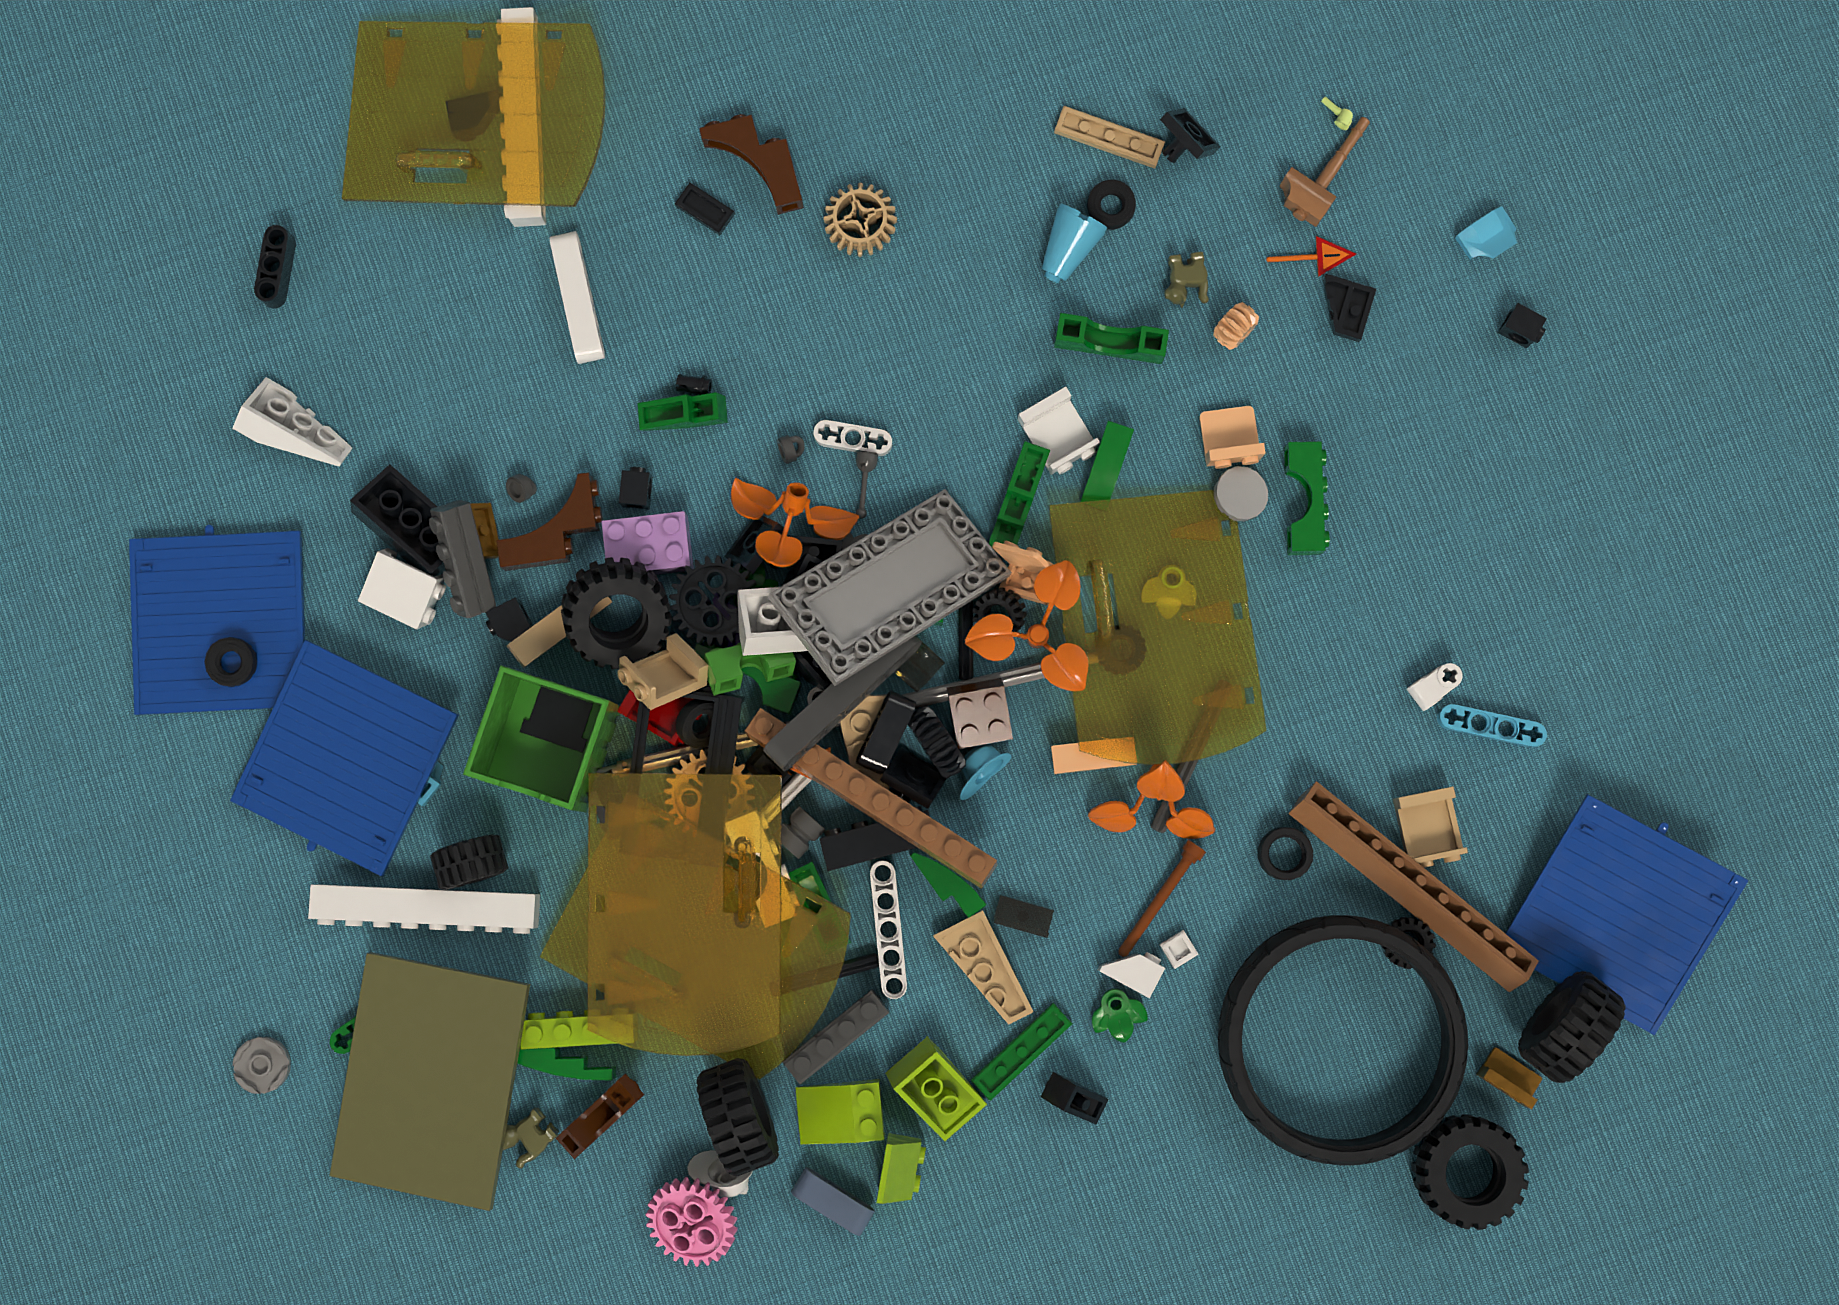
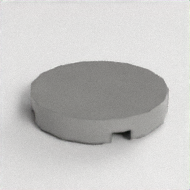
(1241, 493)
(261, 1065)

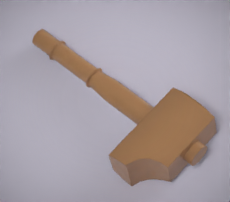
(1310, 199)

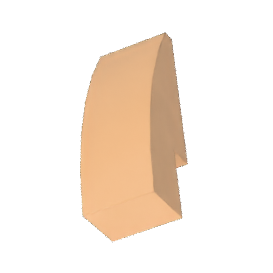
(1069, 759)

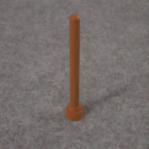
(1190, 855)

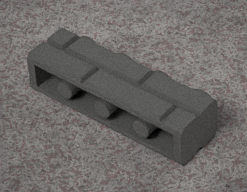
(462, 558)
(836, 1036)

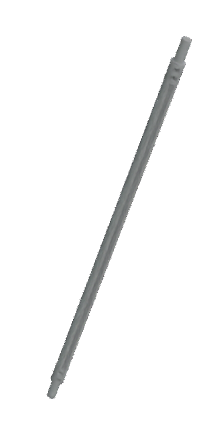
(922, 698)

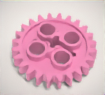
(689, 1229)

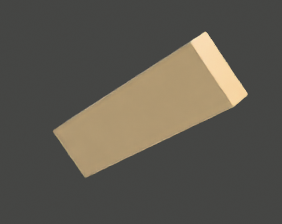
(1109, 137)
(544, 635)

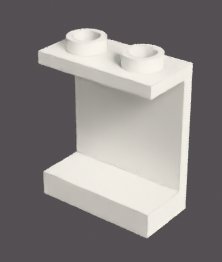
(1060, 429)
(401, 590)

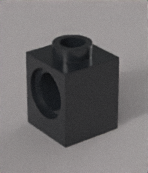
(1523, 326)
(636, 488)

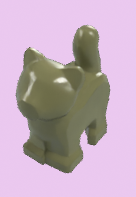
(1185, 276)
(531, 1136)

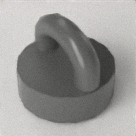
(787, 449)
(520, 488)

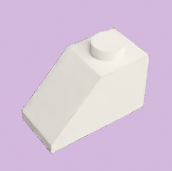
(1136, 972)

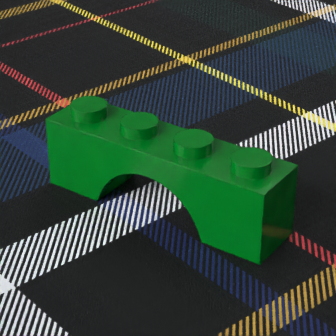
(1087, 336)
(1304, 463)
(776, 694)

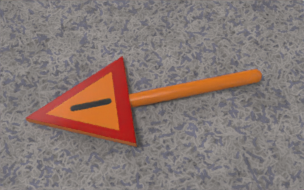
(1327, 256)

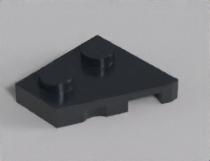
(1348, 306)

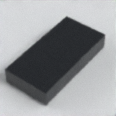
(704, 208)

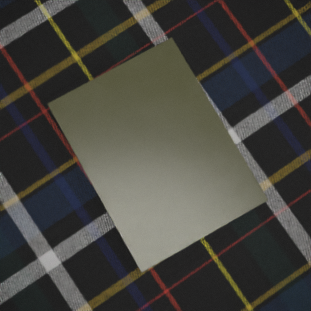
(430, 1080)

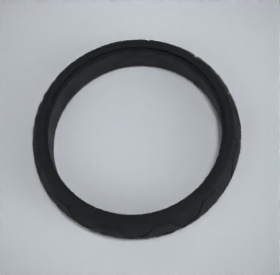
(1423, 1116)

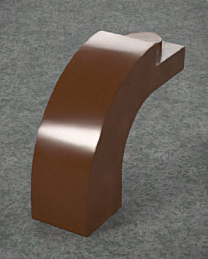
(600, 1116)

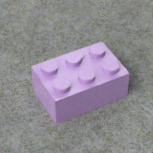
(654, 540)

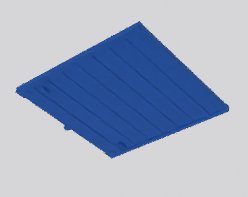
(208, 590)
(344, 758)
(1625, 909)

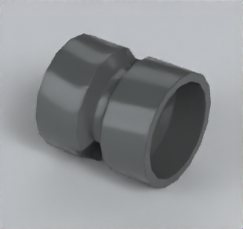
(799, 832)

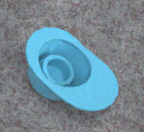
(981, 765)

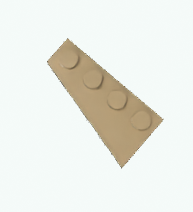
(855, 729)
(981, 958)

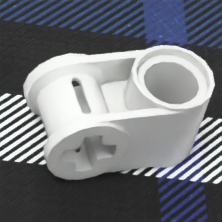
(1432, 688)

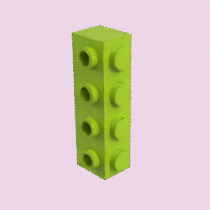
(558, 1031)

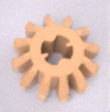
(1236, 325)

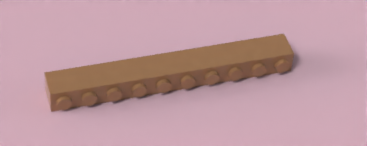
(882, 805)
(1414, 887)

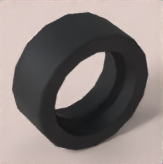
(1306, 857)

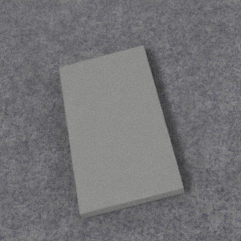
(889, 586)

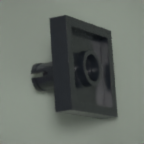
(1188, 136)
(744, 549)
(913, 778)

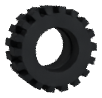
(469, 861)

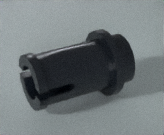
(694, 384)

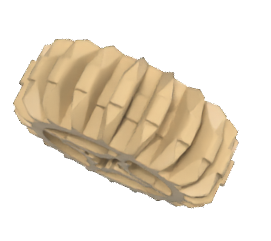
(869, 216)

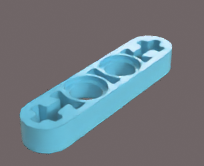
(1492, 722)

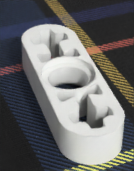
(831, 440)

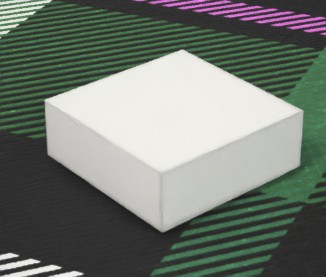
(1178, 949)

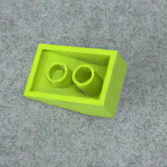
(935, 1088)
(840, 1112)
(899, 1168)

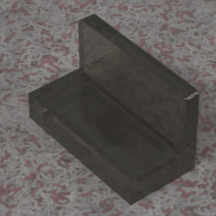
(920, 668)
(1023, 916)

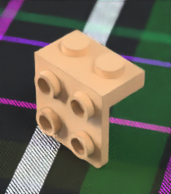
(1230, 437)
(1024, 567)

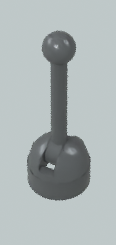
(866, 463)

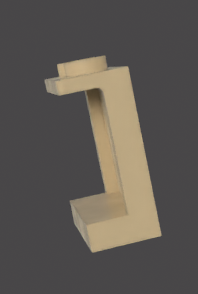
(664, 674)
(1429, 826)

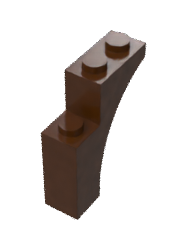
(769, 159)
(550, 541)

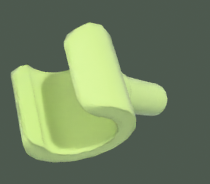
(1344, 115)

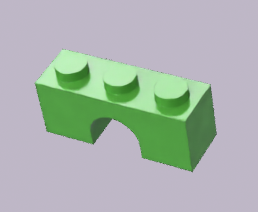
(726, 667)

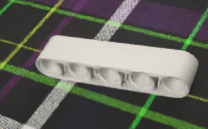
(577, 297)
(886, 943)

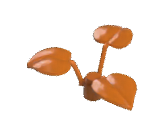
(778, 549)
(1063, 667)
(1158, 783)

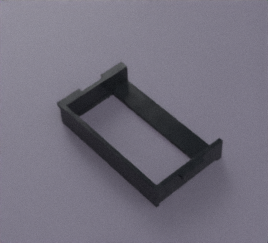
(722, 736)

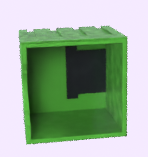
(541, 739)

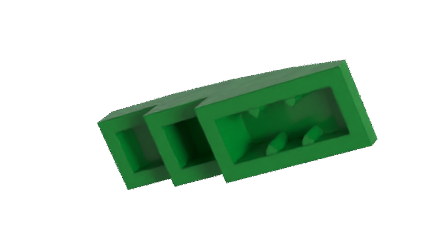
(1020, 494)
(550, 1062)

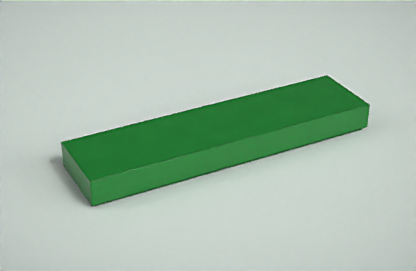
(1021, 1051)

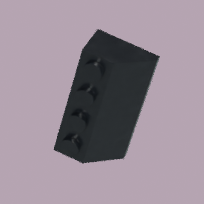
(400, 518)

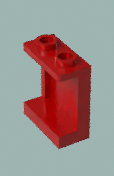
(661, 719)

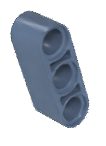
(832, 1201)

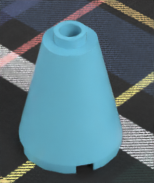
(1070, 242)

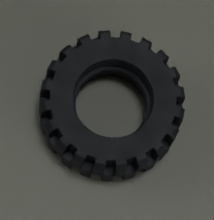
(609, 580)
(1571, 1027)
(737, 1117)
(1505, 1182)

